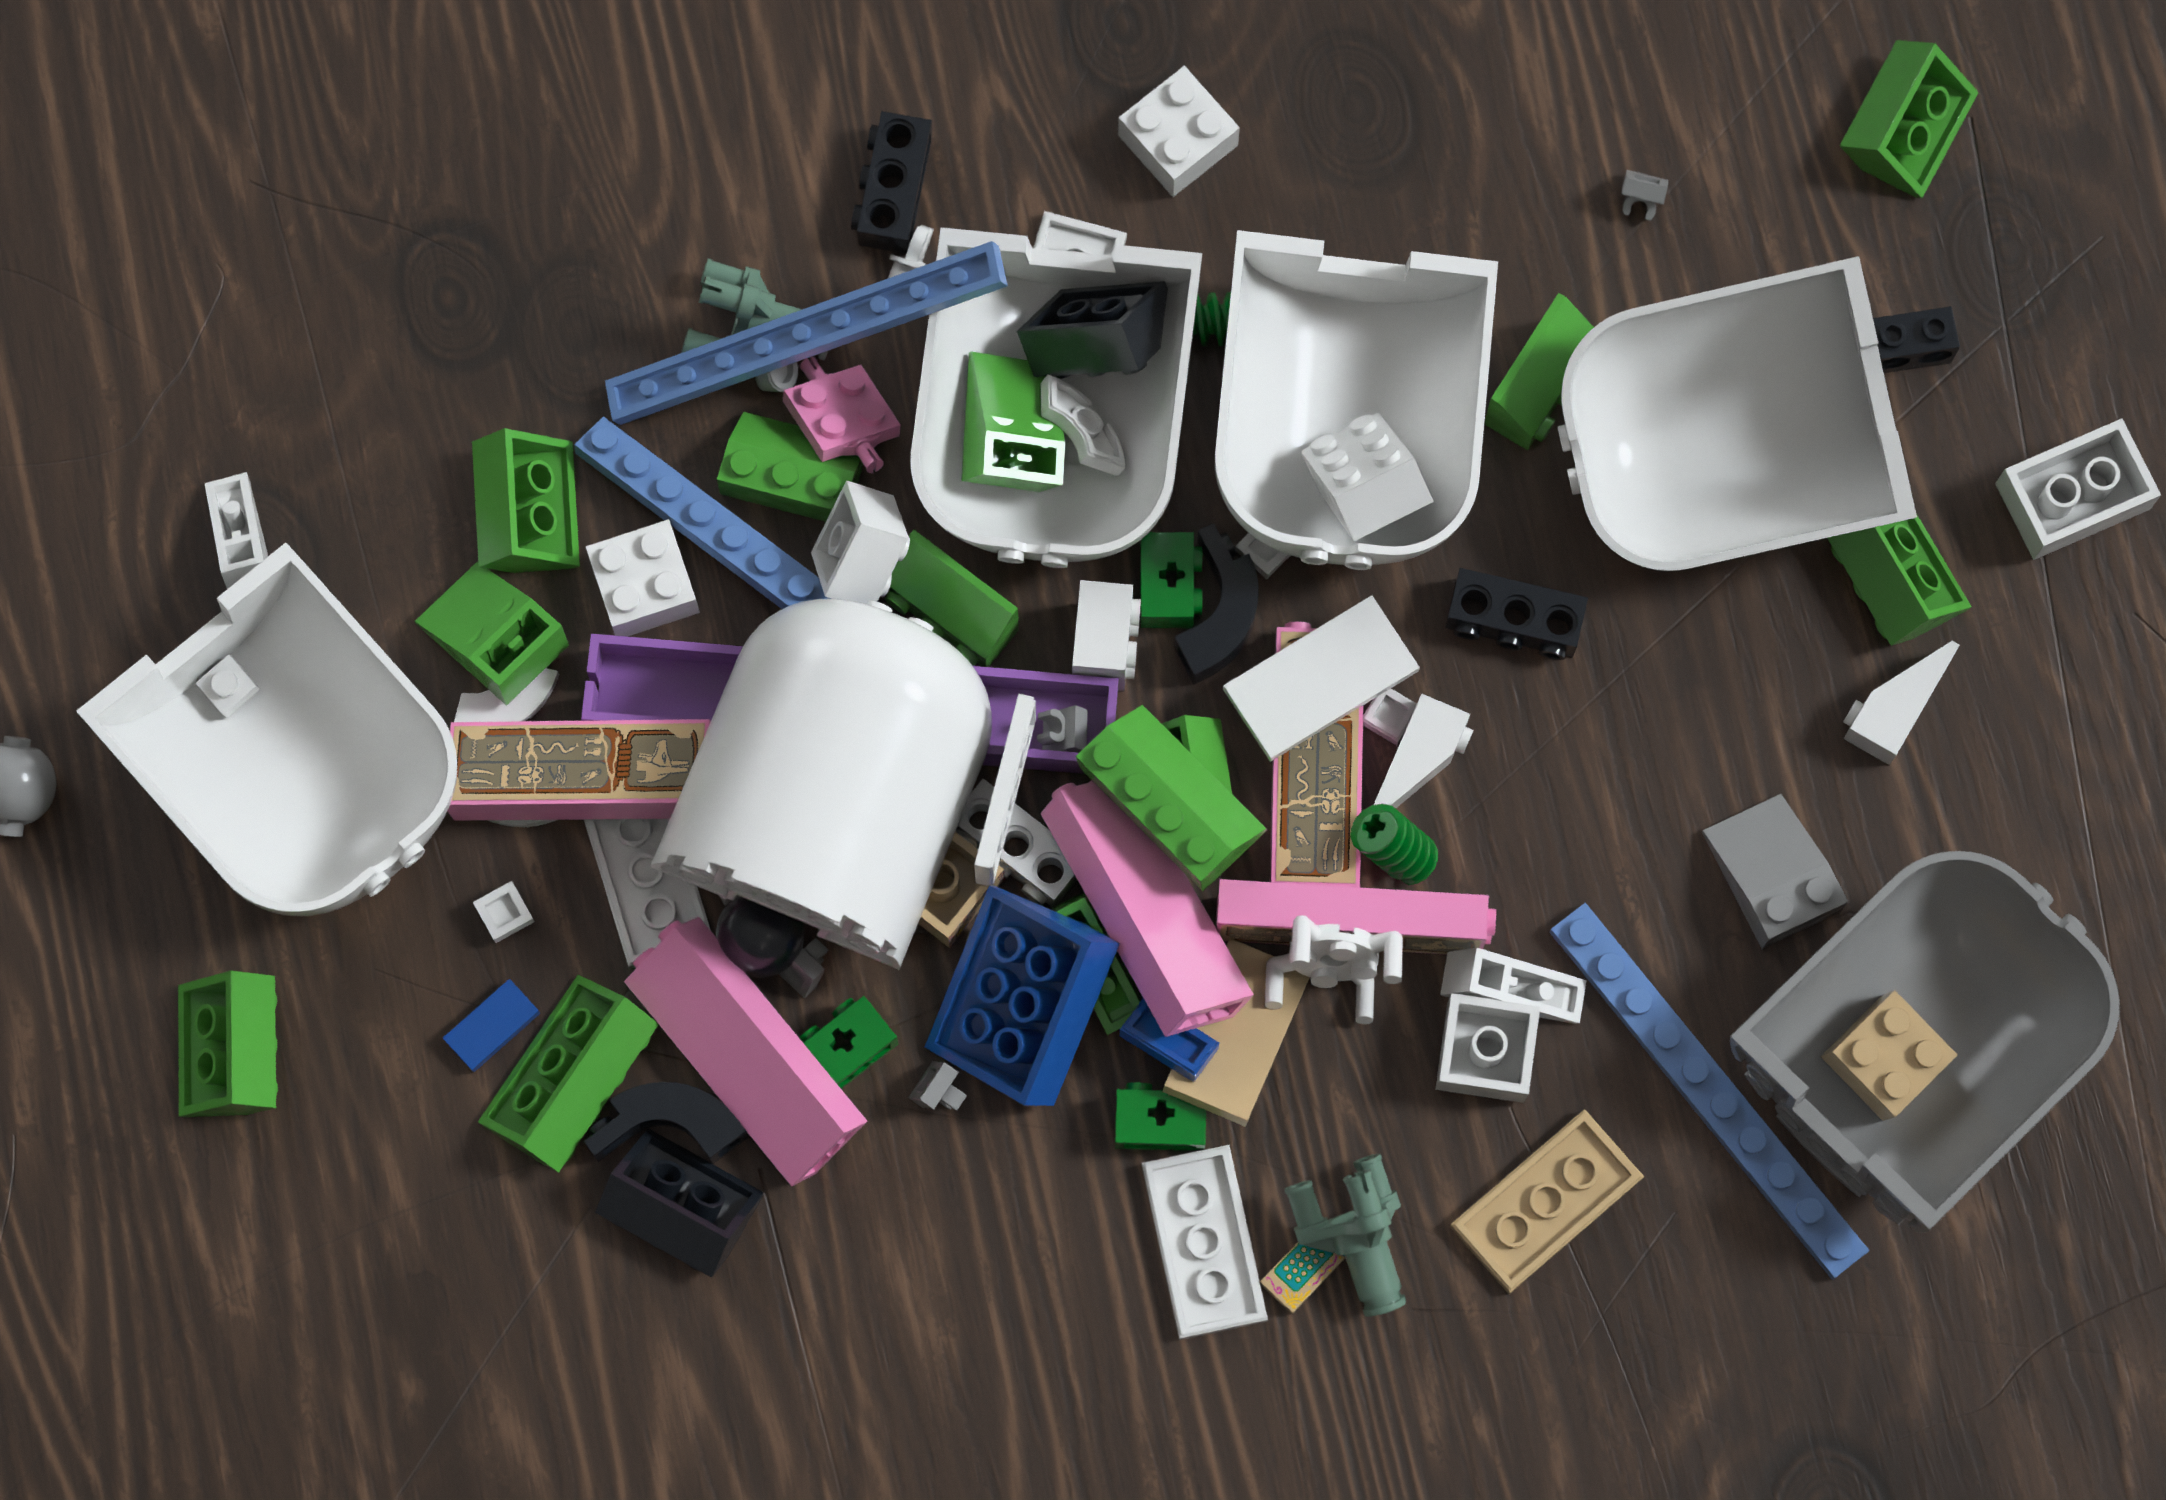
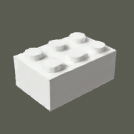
(1366, 475)
(2077, 489)

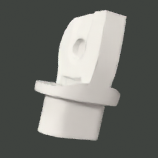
(914, 254)

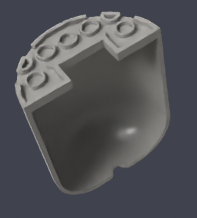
(1991, 975)

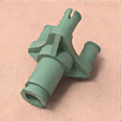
(737, 292)
(1356, 1234)

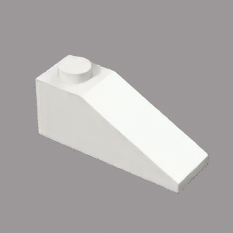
(235, 526)
(1893, 708)
(1425, 749)
(1507, 979)

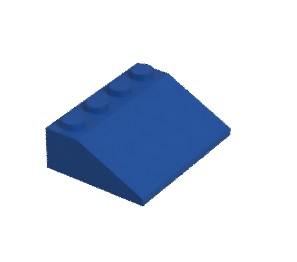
(1021, 997)

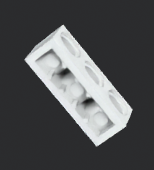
(1041, 849)

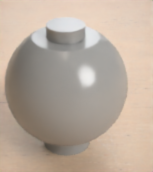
(25, 785)

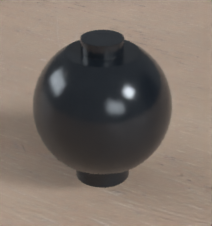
(758, 937)

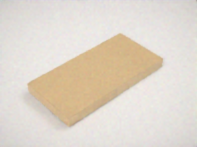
(1246, 1045)
(1546, 1201)

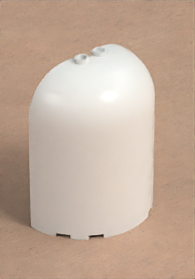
(1339, 341)
(1735, 421)
(1093, 509)
(834, 773)
(316, 776)

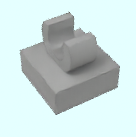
(1643, 188)
(1064, 729)
(806, 968)
(936, 1088)

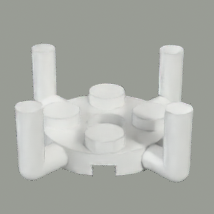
(1334, 957)

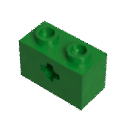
(1166, 605)
(869, 1043)
(1139, 1132)

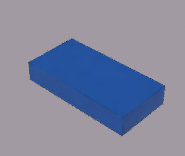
(491, 1025)
(1183, 1052)

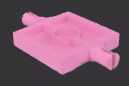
(841, 413)

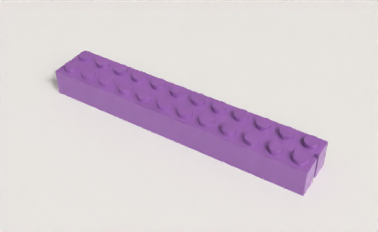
(688, 678)

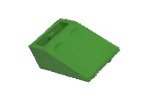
(1004, 429)
(494, 632)

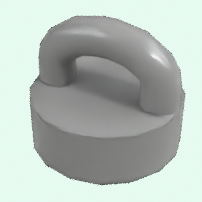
(778, 379)

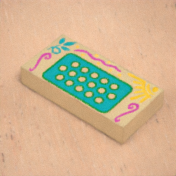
(1299, 1275)

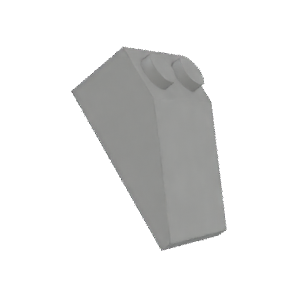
(1775, 870)

